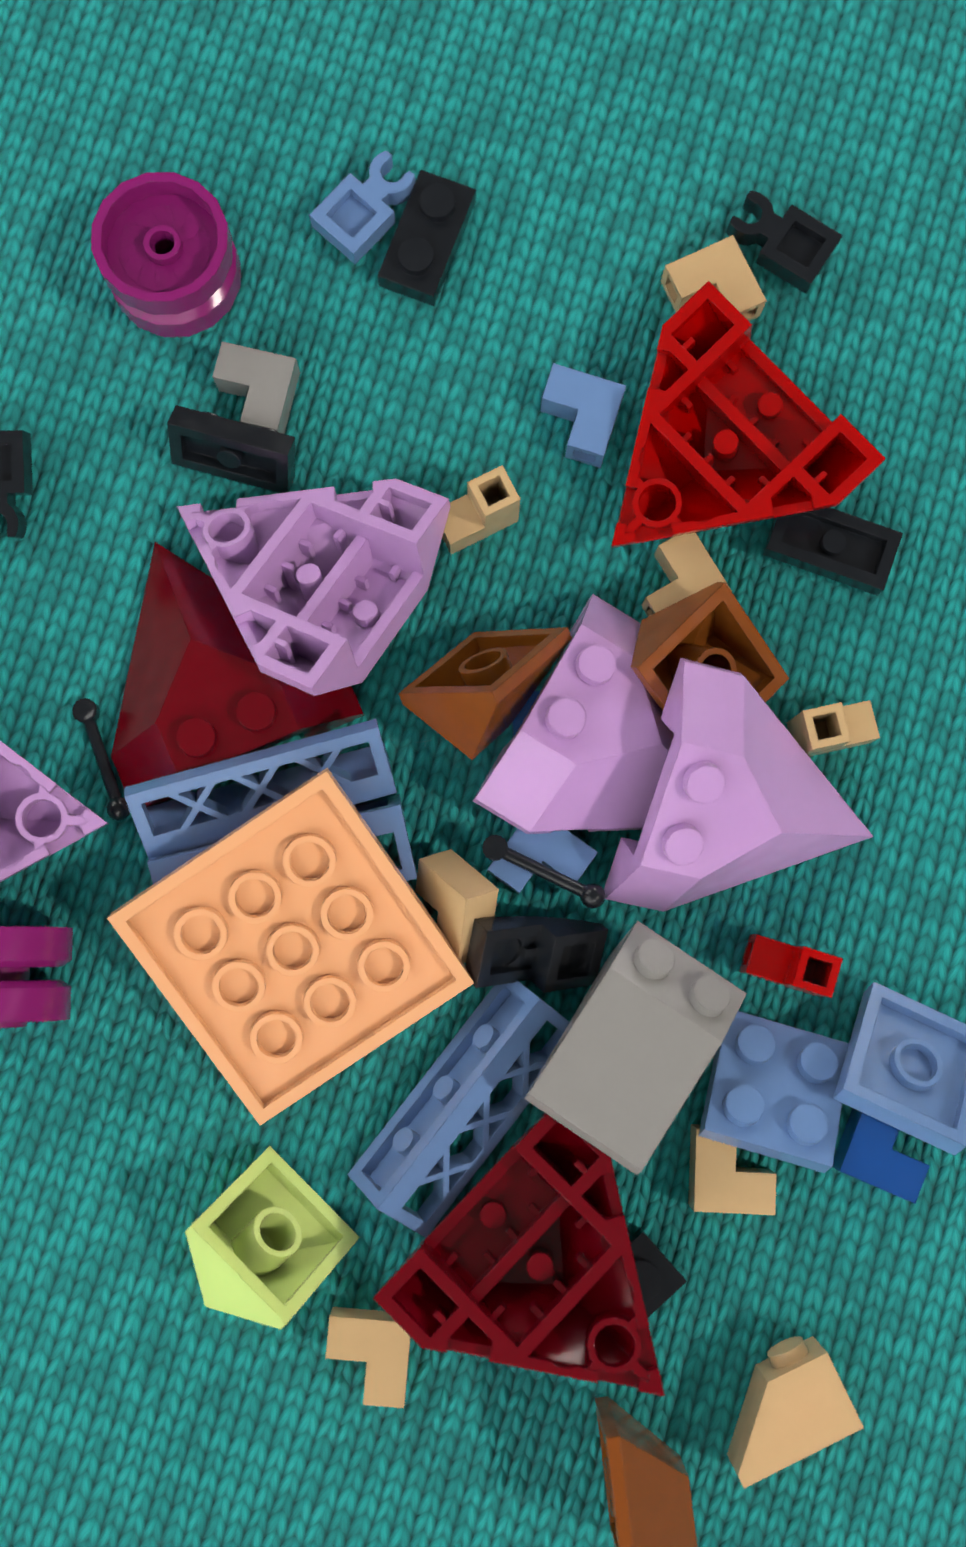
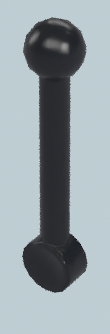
(87, 713)
(496, 848)

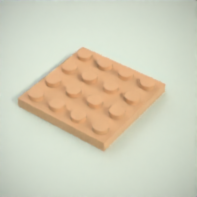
(292, 947)

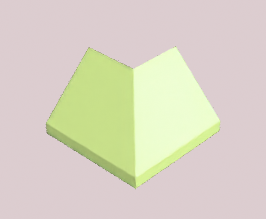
(266, 1244)

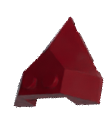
(197, 688)
(533, 1269)

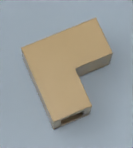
(721, 266)
(486, 509)
(687, 568)
(834, 727)
(457, 895)
(721, 1186)
(379, 1342)

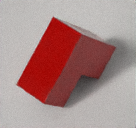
(791, 966)

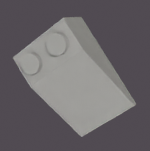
(636, 1047)

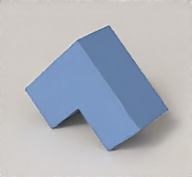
(588, 403)
(556, 850)

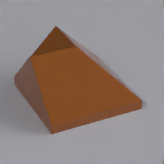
(707, 630)
(483, 684)
(643, 1483)

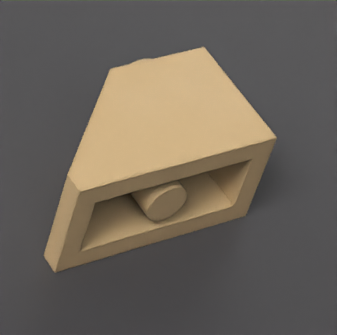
(790, 1410)

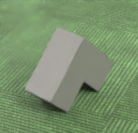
(261, 377)

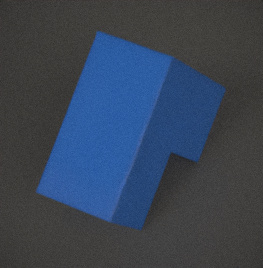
(868, 1156)

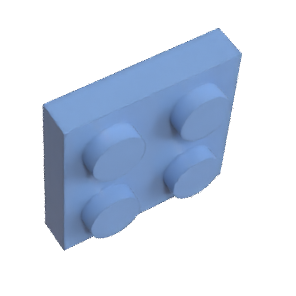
(907, 1068)
(775, 1092)

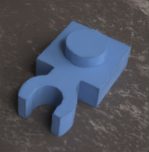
(360, 213)

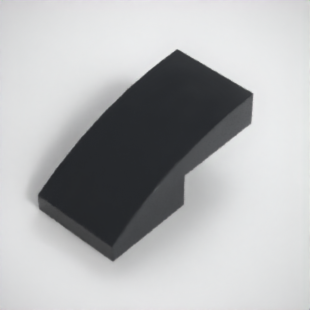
(535, 948)

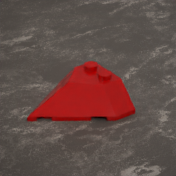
(730, 435)

